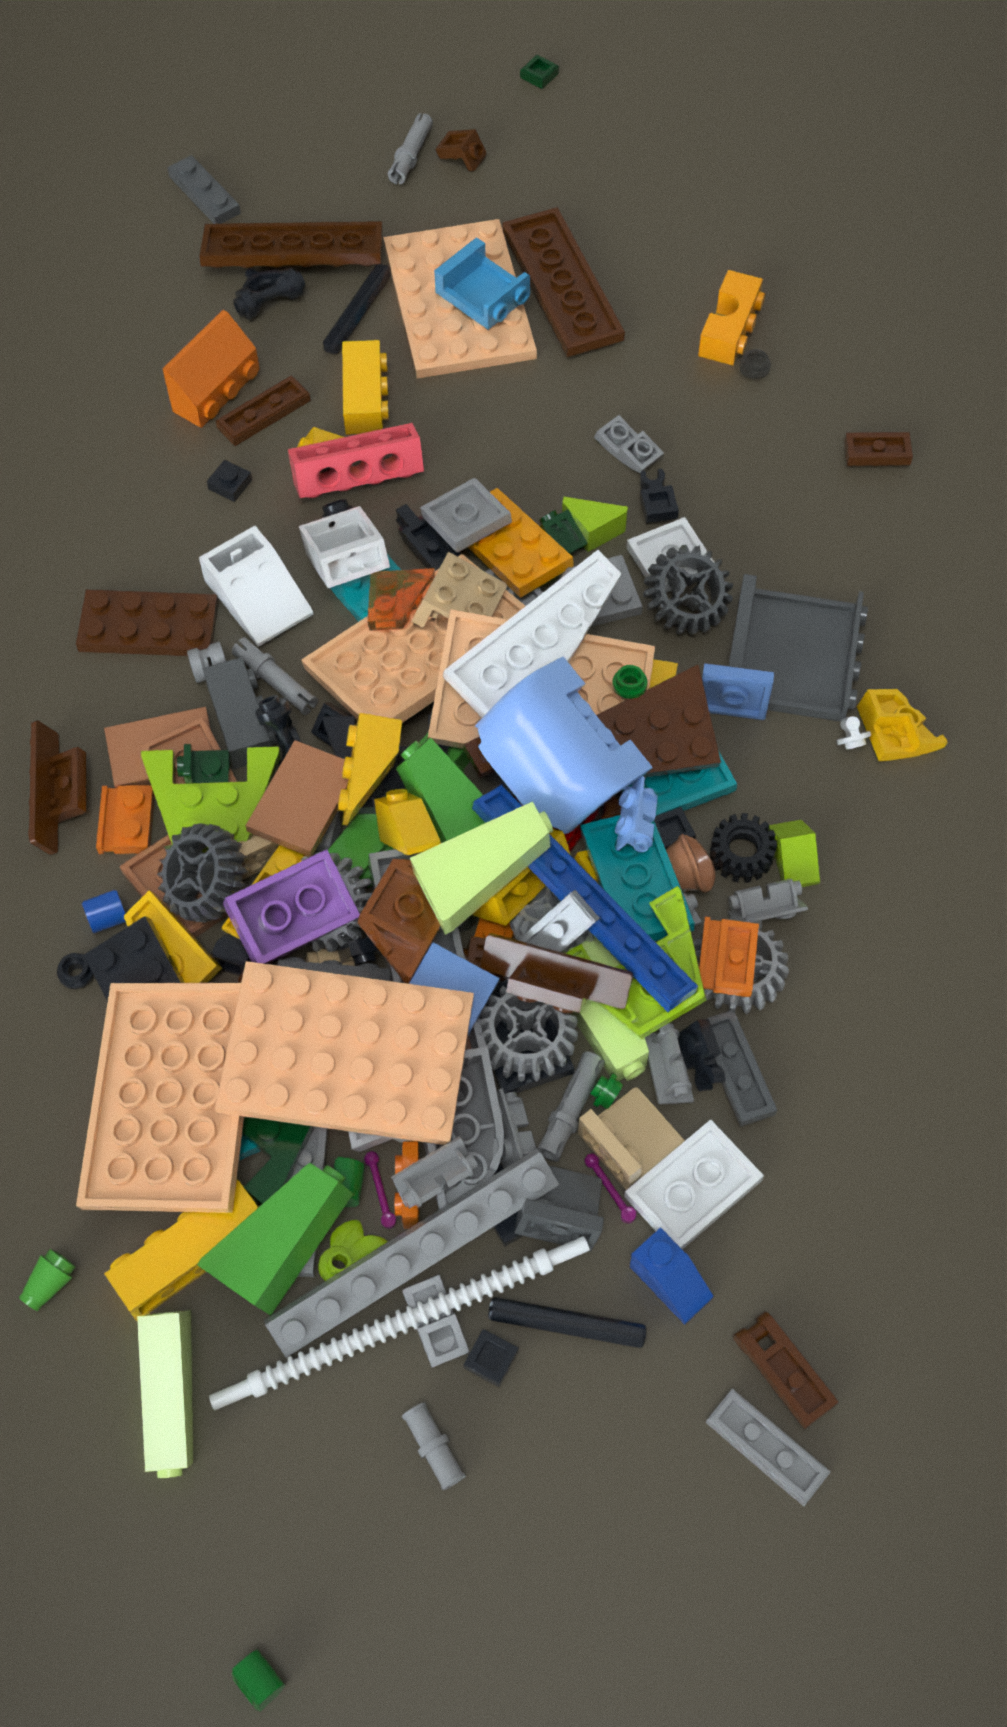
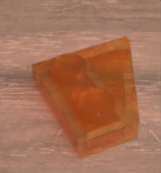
(395, 596)

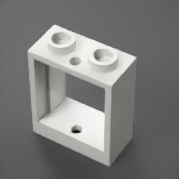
(332, 547)

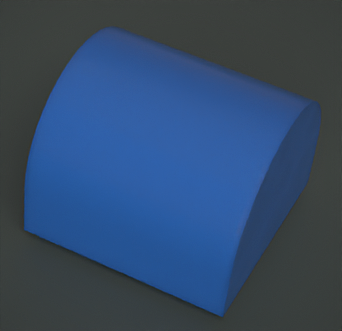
(104, 911)

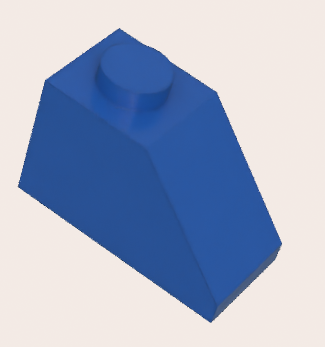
(671, 1275)

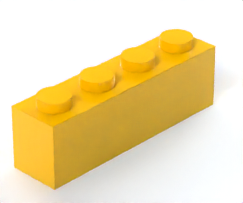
(171, 1256)

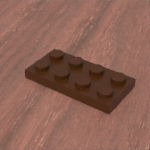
(146, 622)

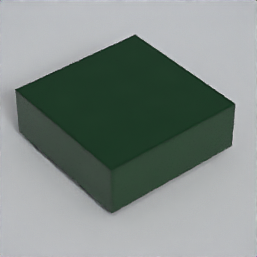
(539, 71)

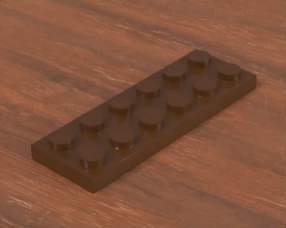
(291, 244)
(563, 282)

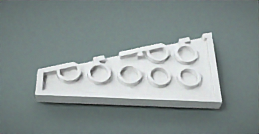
(535, 635)

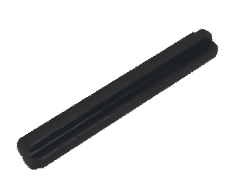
(356, 308)
(567, 1322)

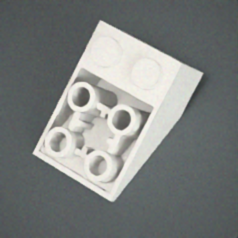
(255, 586)

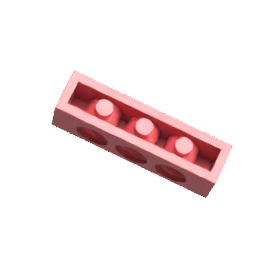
(342, 452)

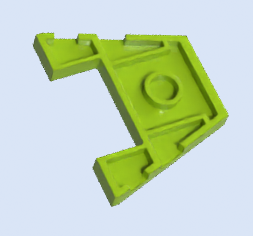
(210, 803)
(643, 1013)

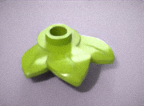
(347, 1246)

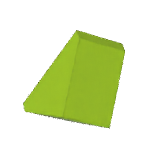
(597, 520)
(796, 852)

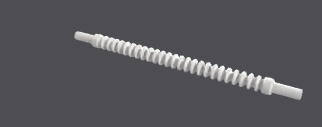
(259, 1382)

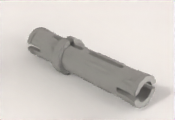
(406, 154)
(265, 668)
(564, 1119)

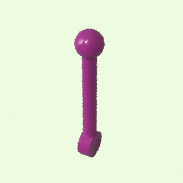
(628, 1213)
(388, 1219)

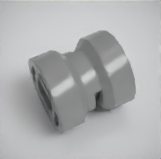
(199, 660)

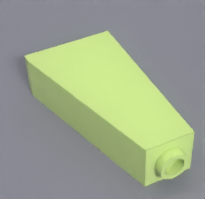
(480, 862)
(610, 1039)
(166, 1391)

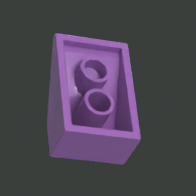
(291, 909)

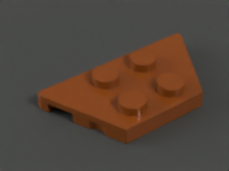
(400, 919)

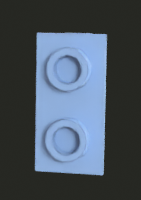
(636, 804)

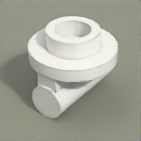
(853, 736)

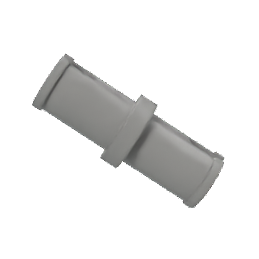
(433, 1446)

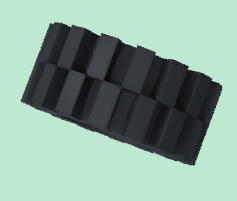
(746, 830)

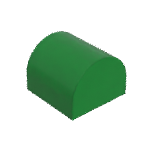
(354, 1174)
(257, 1680)

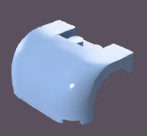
(556, 747)

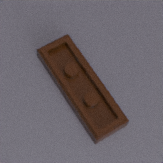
(263, 410)

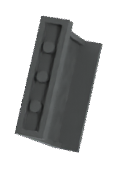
(805, 644)

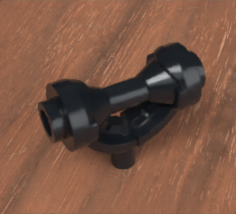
(274, 284)
(275, 714)

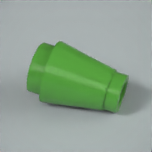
(46, 1279)

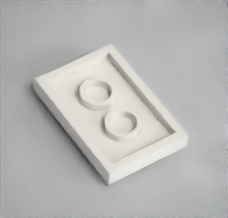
(694, 1185)

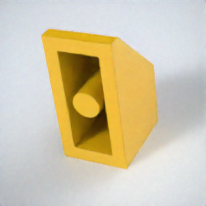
(405, 822)

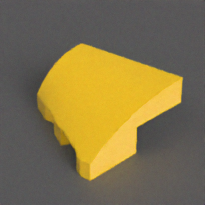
(896, 726)

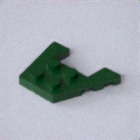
(282, 1144)

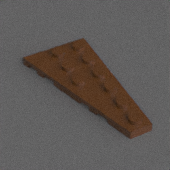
(668, 725)

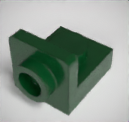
(563, 530)
(204, 766)

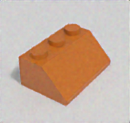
(210, 370)

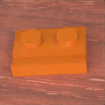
(125, 819)
(728, 956)

